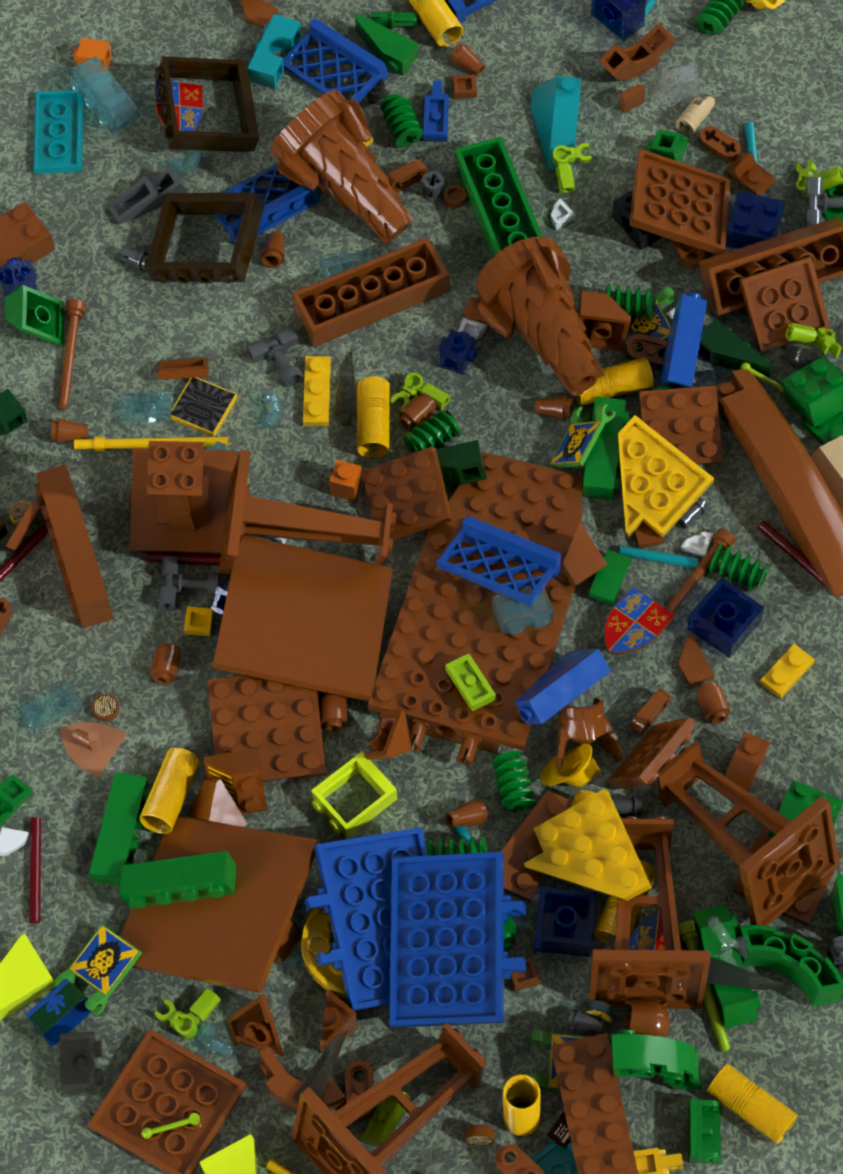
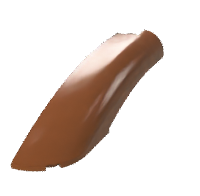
(787, 473)

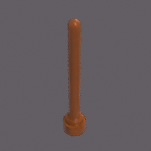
(75, 311)
(721, 536)

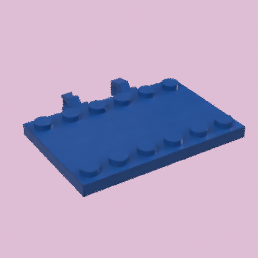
(358, 901)
(450, 940)

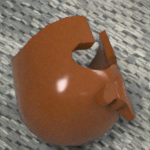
(647, 1017)

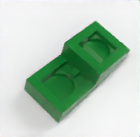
(610, 578)
(12, 796)

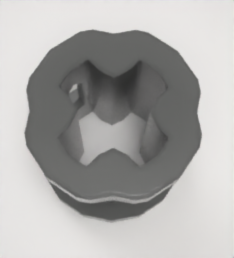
(429, 185)

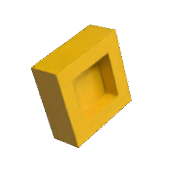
(198, 621)

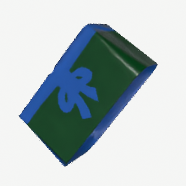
(54, 1007)

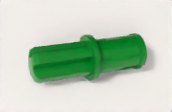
(395, 19)

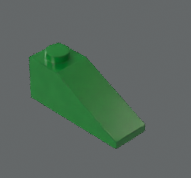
(387, 45)

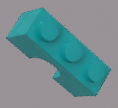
(278, 35)

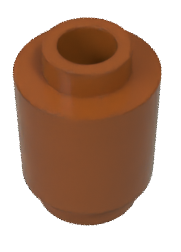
(417, 411)
(165, 663)
(713, 703)
(333, 712)

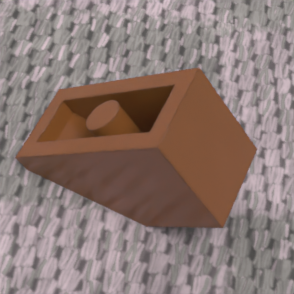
(747, 760)

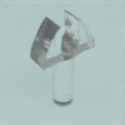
(727, 942)

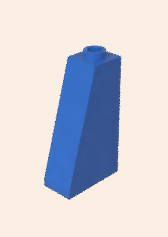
(683, 342)
(562, 684)

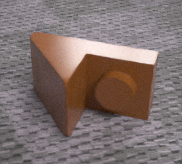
(750, 174)

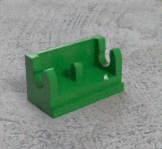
(704, 1131)

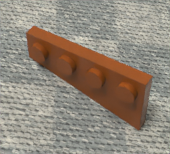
(525, 846)

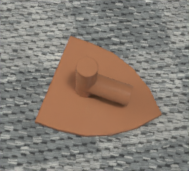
(91, 744)

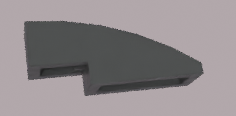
(146, 195)

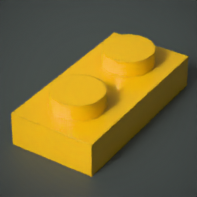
(787, 671)

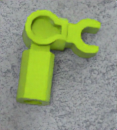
(561, 158)
(831, 177)
(822, 338)
(414, 386)
(187, 1024)

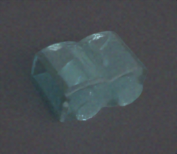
(516, 616)

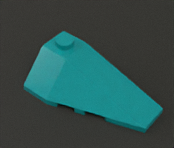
(556, 114)

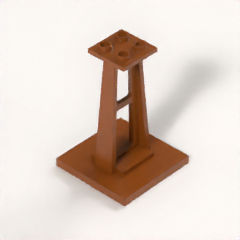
(179, 497)
(279, 519)
(781, 868)
(650, 974)
(336, 1150)

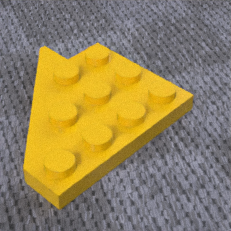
(656, 479)
(590, 849)

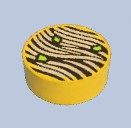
(17, 511)

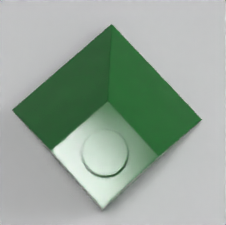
(35, 314)

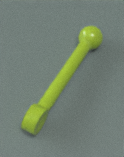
(746, 366)
(194, 1119)

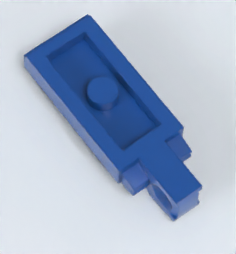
(436, 114)

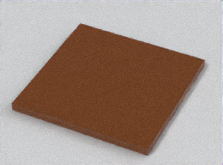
(304, 618)
(228, 937)

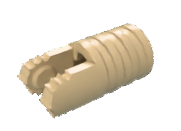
(694, 114)

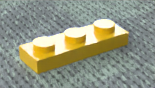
(316, 391)

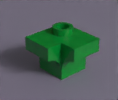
(668, 145)

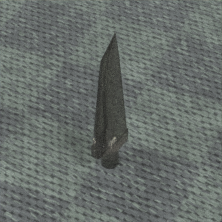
(347, 395)
(731, 975)
(322, 1070)

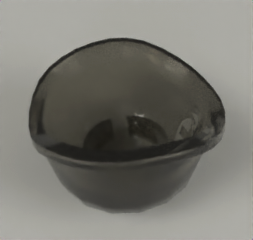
(801, 354)

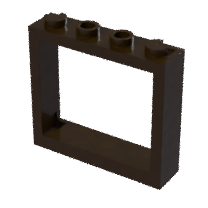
(210, 70)
(205, 204)

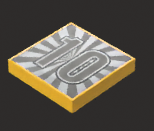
(203, 406)

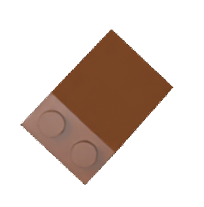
(23, 235)

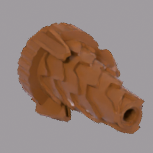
(328, 151)
(530, 293)

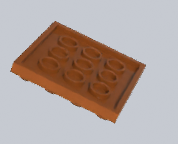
(680, 202)
(271, 717)
(160, 1088)

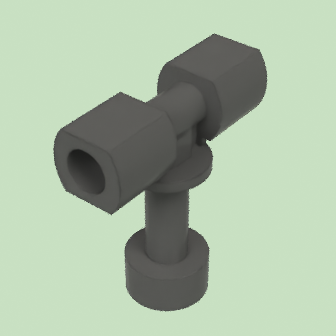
(818, 201)
(276, 349)
(175, 583)

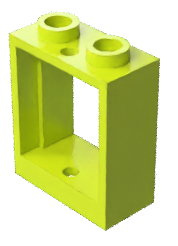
(372, 775)

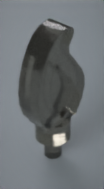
(85, 854)

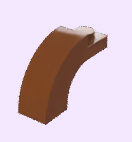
(640, 57)
(284, 1086)

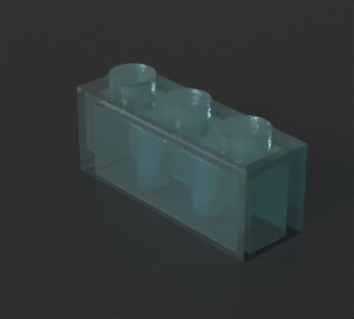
(103, 94)

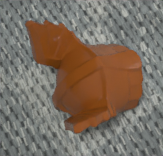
(585, 726)

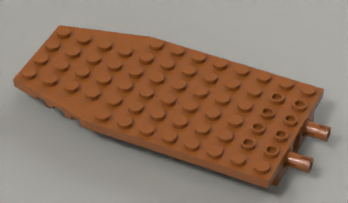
(455, 617)

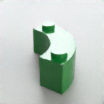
(794, 959)
(734, 1004)
(650, 1055)

